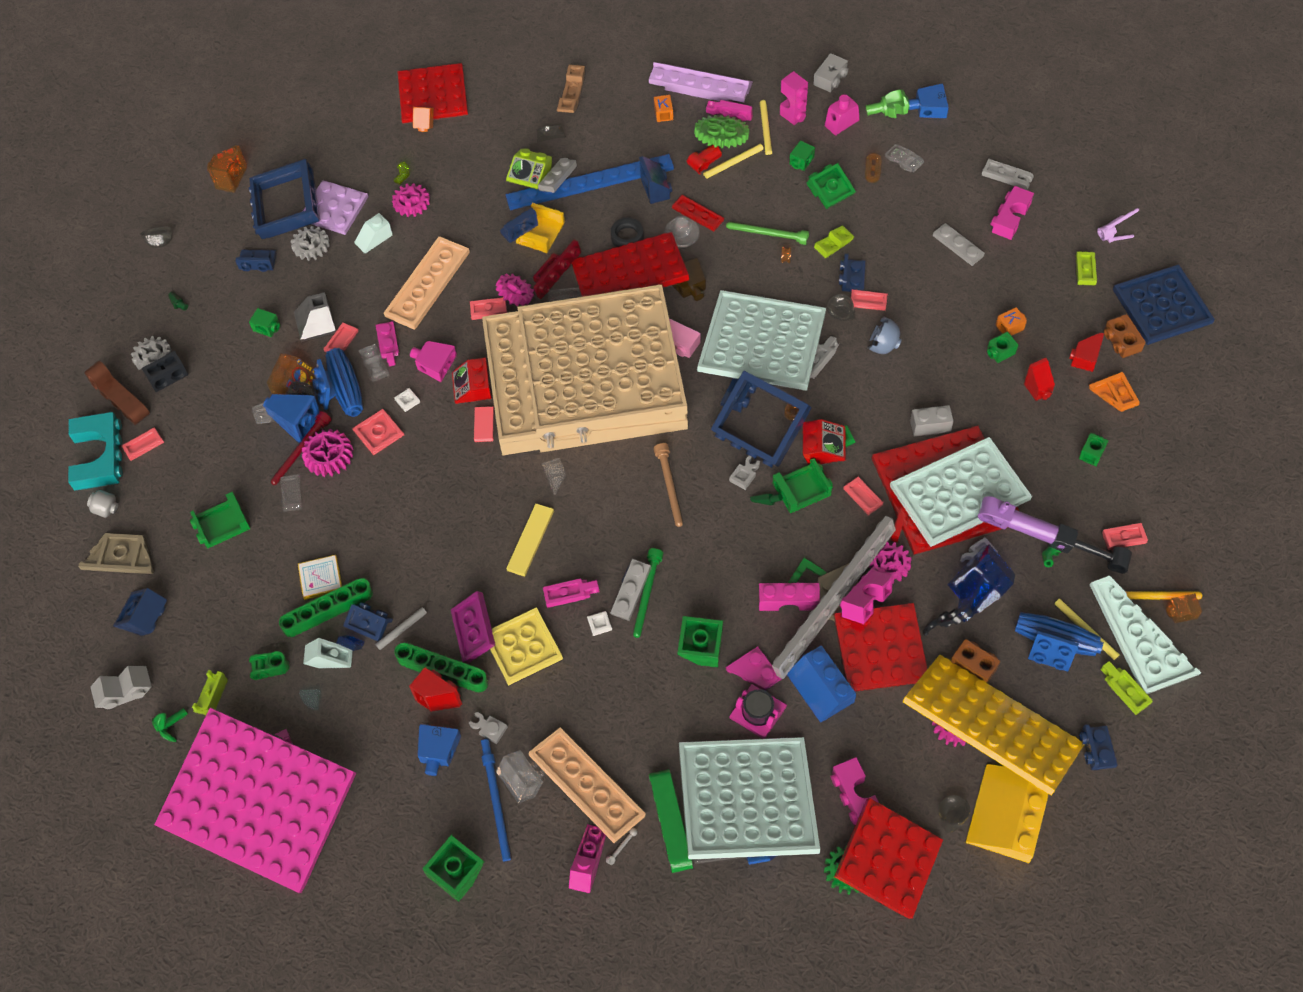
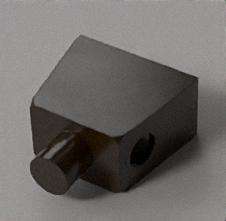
(696, 283)

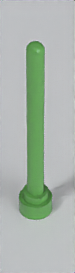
(800, 237)

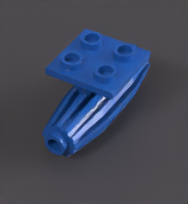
(339, 382)
(1056, 640)

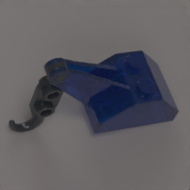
(977, 587)

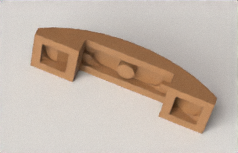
(572, 89)

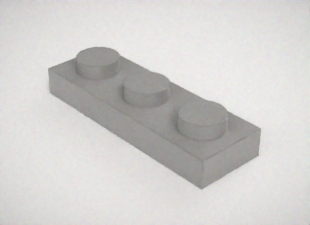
(557, 175)
(958, 244)
(631, 590)

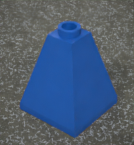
(293, 413)

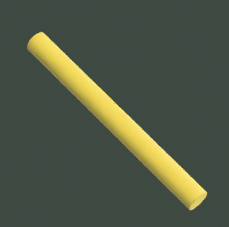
(765, 125)
(733, 161)
(1079, 622)

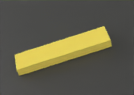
(530, 540)

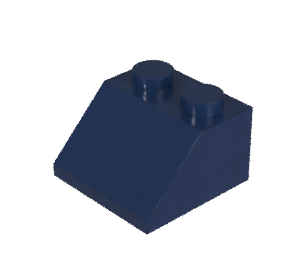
(654, 180)
(141, 612)

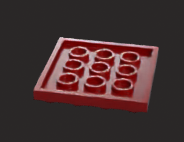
(433, 88)
(883, 649)
(888, 858)

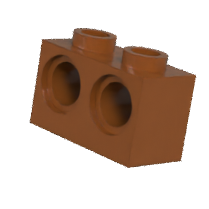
(1124, 336)
(979, 657)

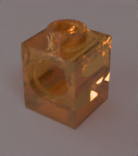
(1184, 608)

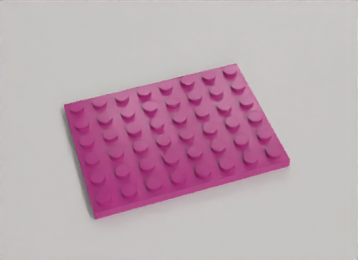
(255, 800)

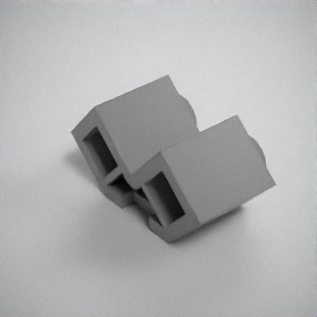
(114, 691)

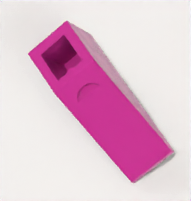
(587, 859)

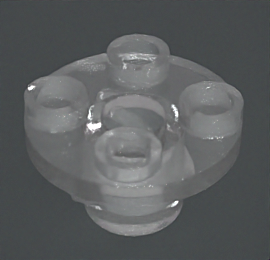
(684, 231)

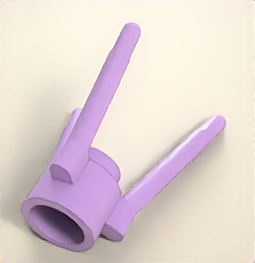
(1107, 231)

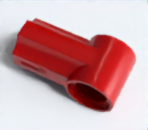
(702, 160)

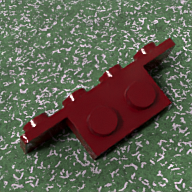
(554, 268)

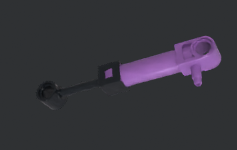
(1060, 537)

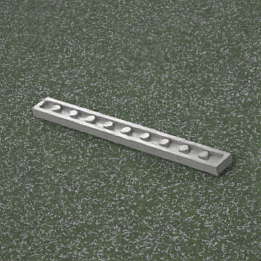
(830, 601)

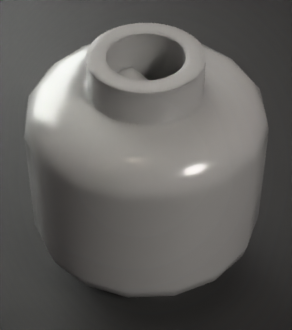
(102, 503)

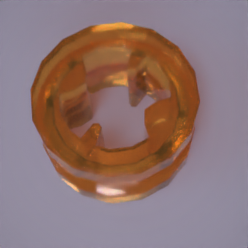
(785, 255)
(789, 416)

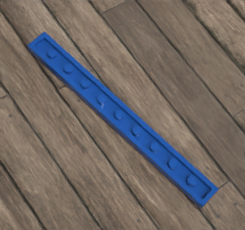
(584, 183)

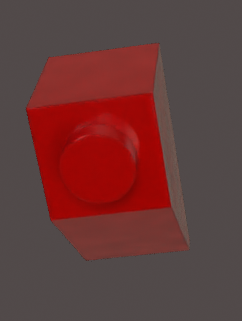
(1087, 352)
(1040, 380)

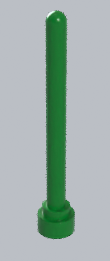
(654, 558)

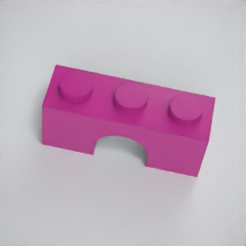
(795, 89)
(1016, 202)
(775, 595)
(859, 601)
(847, 777)

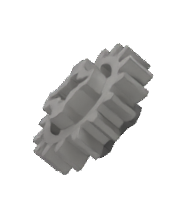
(303, 248)
(150, 351)

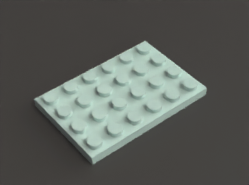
(949, 492)

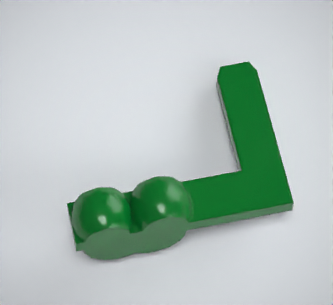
(801, 568)

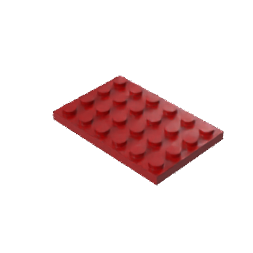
(631, 266)

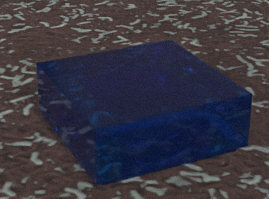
(350, 642)

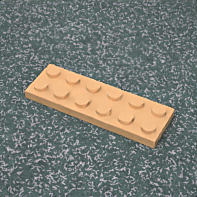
(426, 283)
(587, 785)

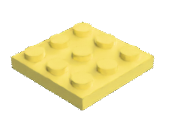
(524, 646)

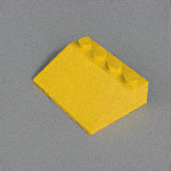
(1007, 814)

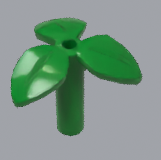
(161, 724)

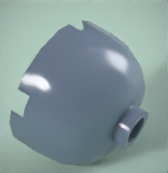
(887, 337)

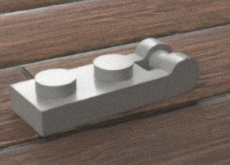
(1007, 174)

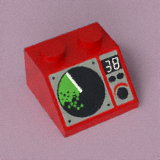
(471, 381)
(824, 441)

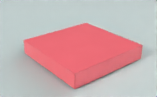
(378, 431)

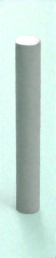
(401, 628)

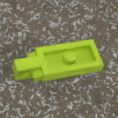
(1126, 688)

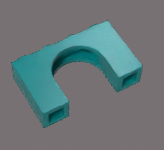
(106, 468)

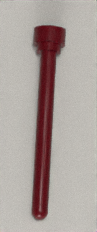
(322, 420)

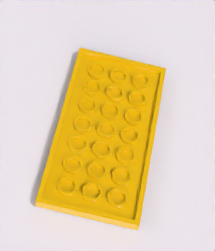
(994, 724)

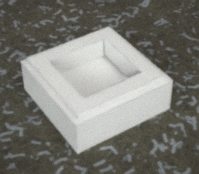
(407, 399)
(599, 623)

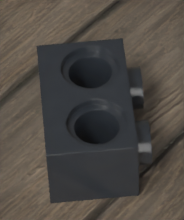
(165, 371)

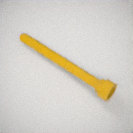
(1160, 594)

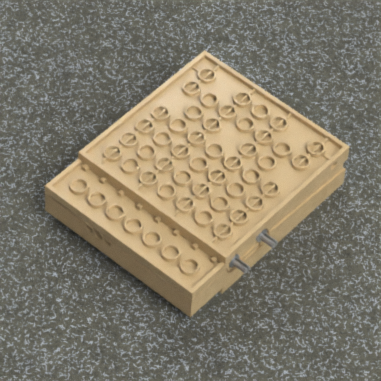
(584, 371)

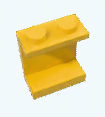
(548, 228)

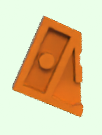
(1116, 392)

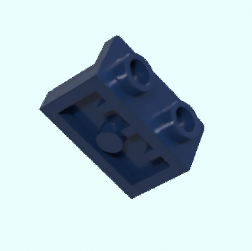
(520, 225)
(256, 260)
(852, 275)
(743, 400)
(367, 621)
(1098, 747)

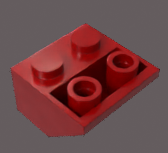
(435, 692)

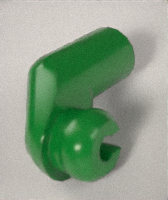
(1047, 556)

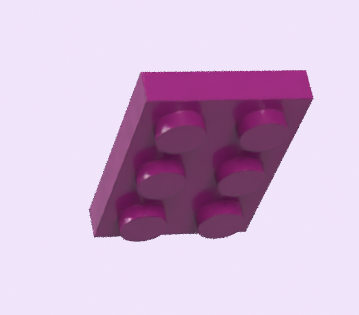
(472, 627)

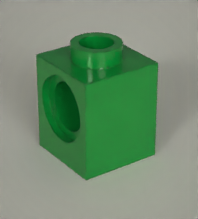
(802, 155)
(264, 322)
(1007, 345)
(1090, 455)

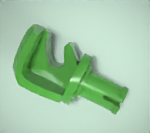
(890, 104)

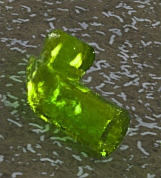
(404, 173)

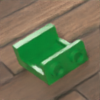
(803, 486)
(219, 522)

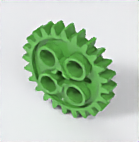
(721, 131)

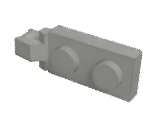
(823, 355)

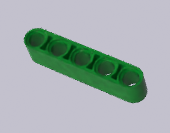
(316, 607)
(435, 660)
(670, 820)

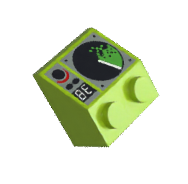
(529, 168)

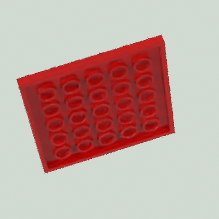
(912, 457)

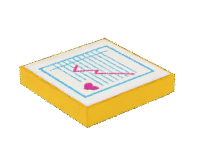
(319, 576)

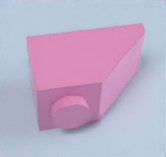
(685, 339)

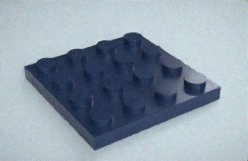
(1163, 304)

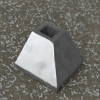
(314, 318)

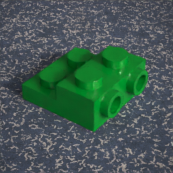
(830, 185)

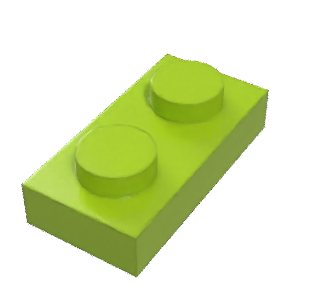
(1086, 268)

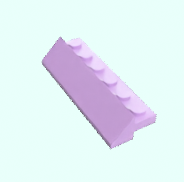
(699, 83)

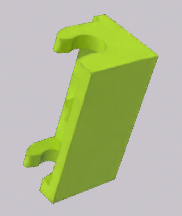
(211, 692)

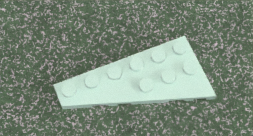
(1143, 644)

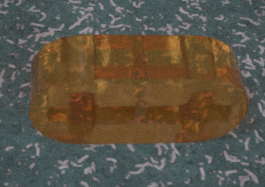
(869, 167)

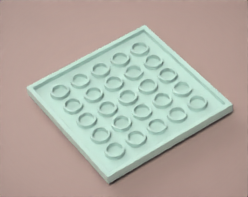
(763, 338)
(747, 798)

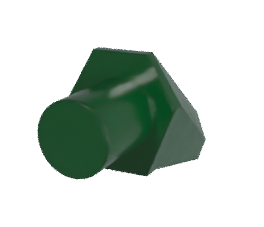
(177, 302)
(767, 499)

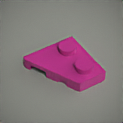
(755, 669)

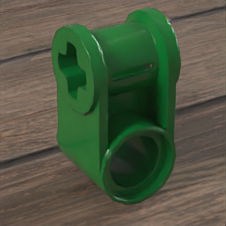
(264, 665)

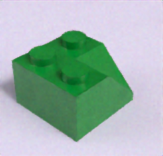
(701, 640)
(454, 868)

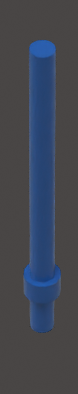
(489, 761)

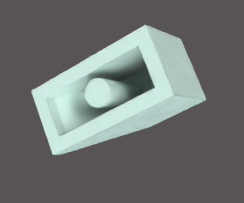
(373, 233)
(327, 654)

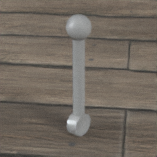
(611, 858)

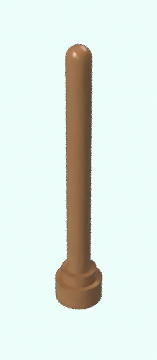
(662, 452)

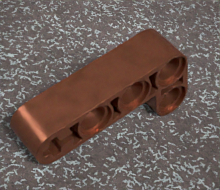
(119, 396)

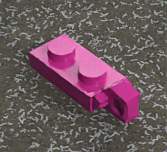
(732, 109)
(387, 342)
(569, 592)

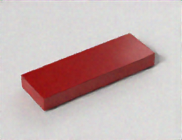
(698, 213)

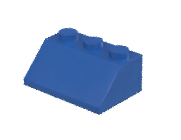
(821, 684)

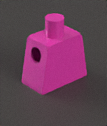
(842, 114)
(434, 359)

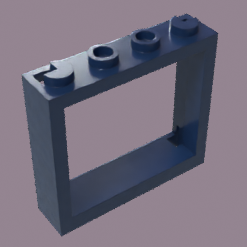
(277, 177)
(789, 437)

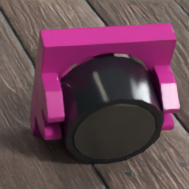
(758, 709)

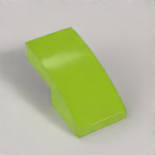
(837, 239)

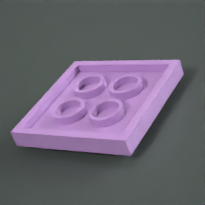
(338, 206)

